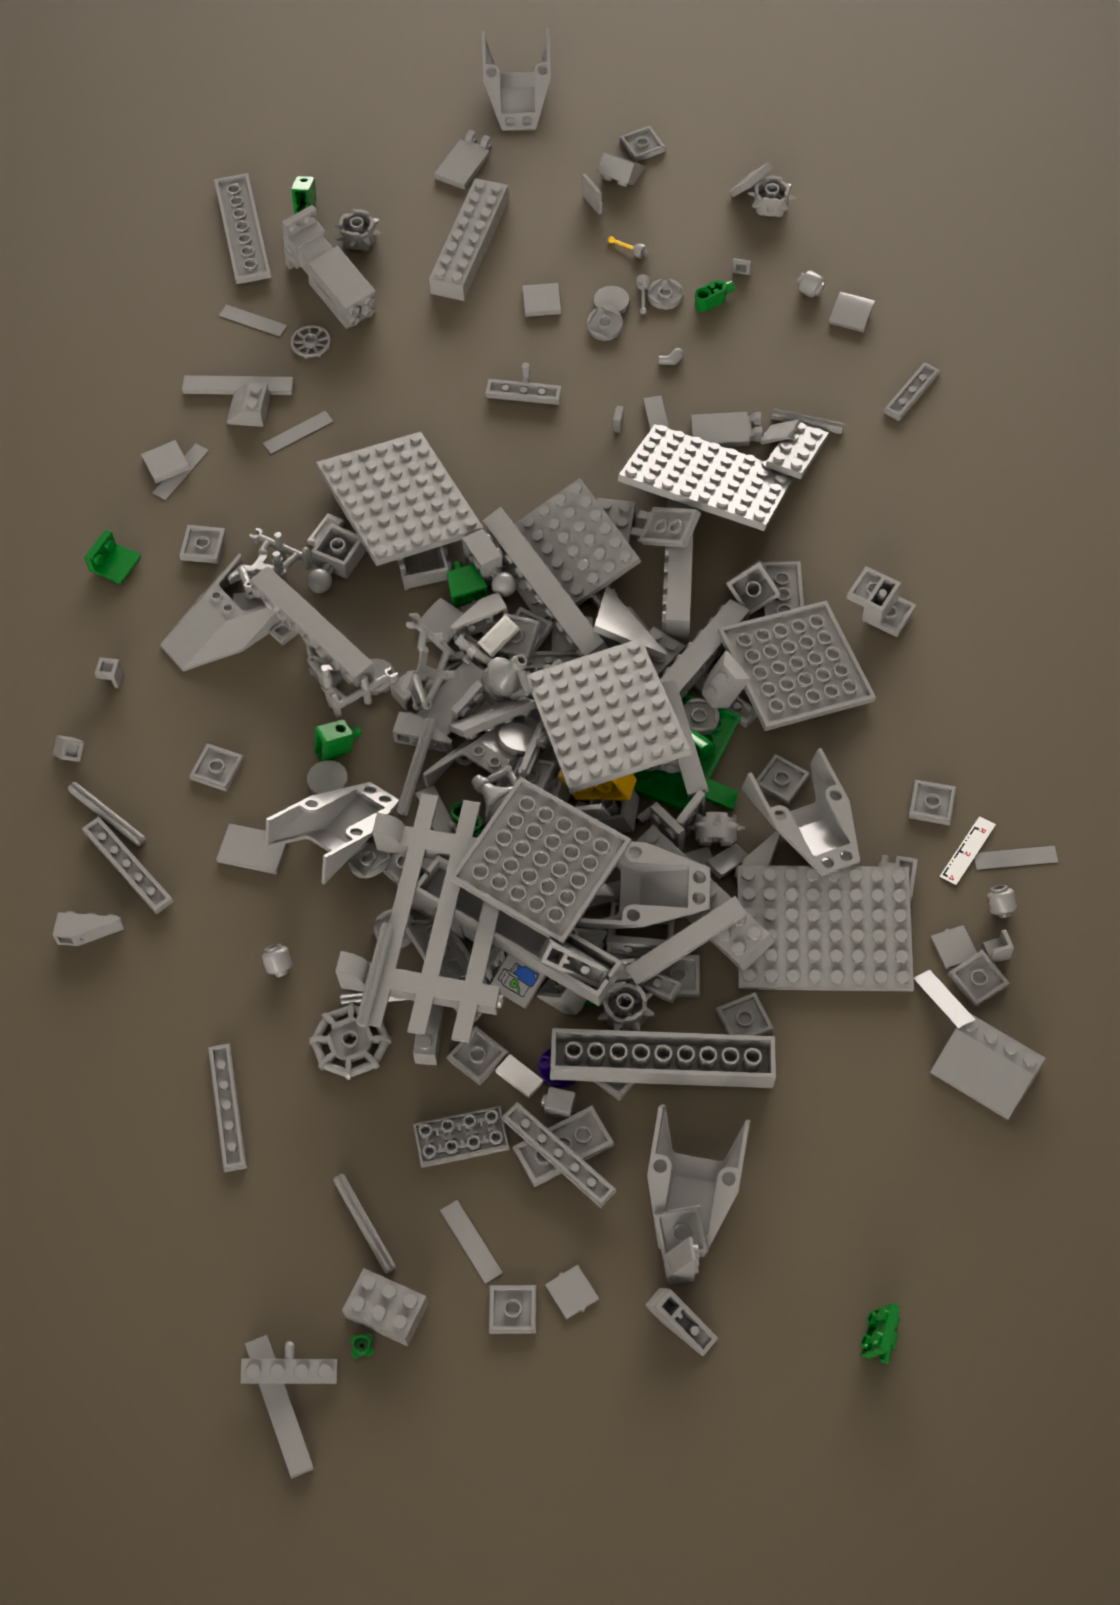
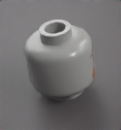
(811, 284)
(1001, 901)
(277, 960)

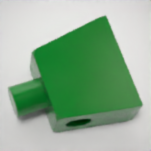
(303, 190)
(465, 584)
(334, 739)

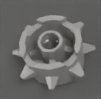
(771, 196)
(357, 230)
(716, 829)
(635, 1009)

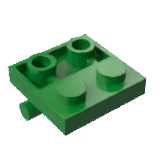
(881, 1332)

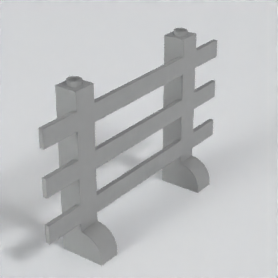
(428, 986)

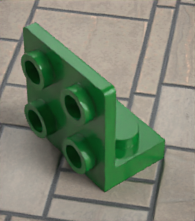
(111, 559)

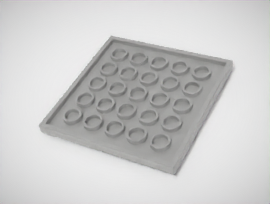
(575, 544)
(797, 665)
(540, 860)

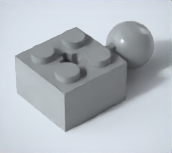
(335, 553)
(487, 559)

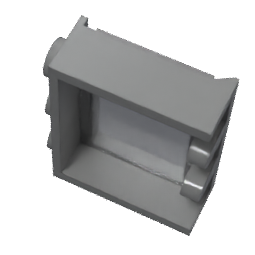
(424, 567)

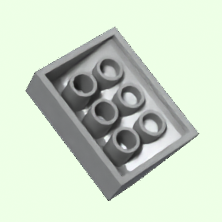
(988, 1066)

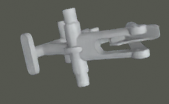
(243, 571)
(432, 676)
(335, 697)

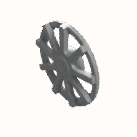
(310, 342)

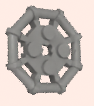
(347, 1052)

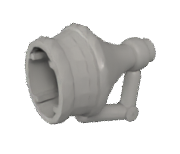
(504, 679)
(493, 794)

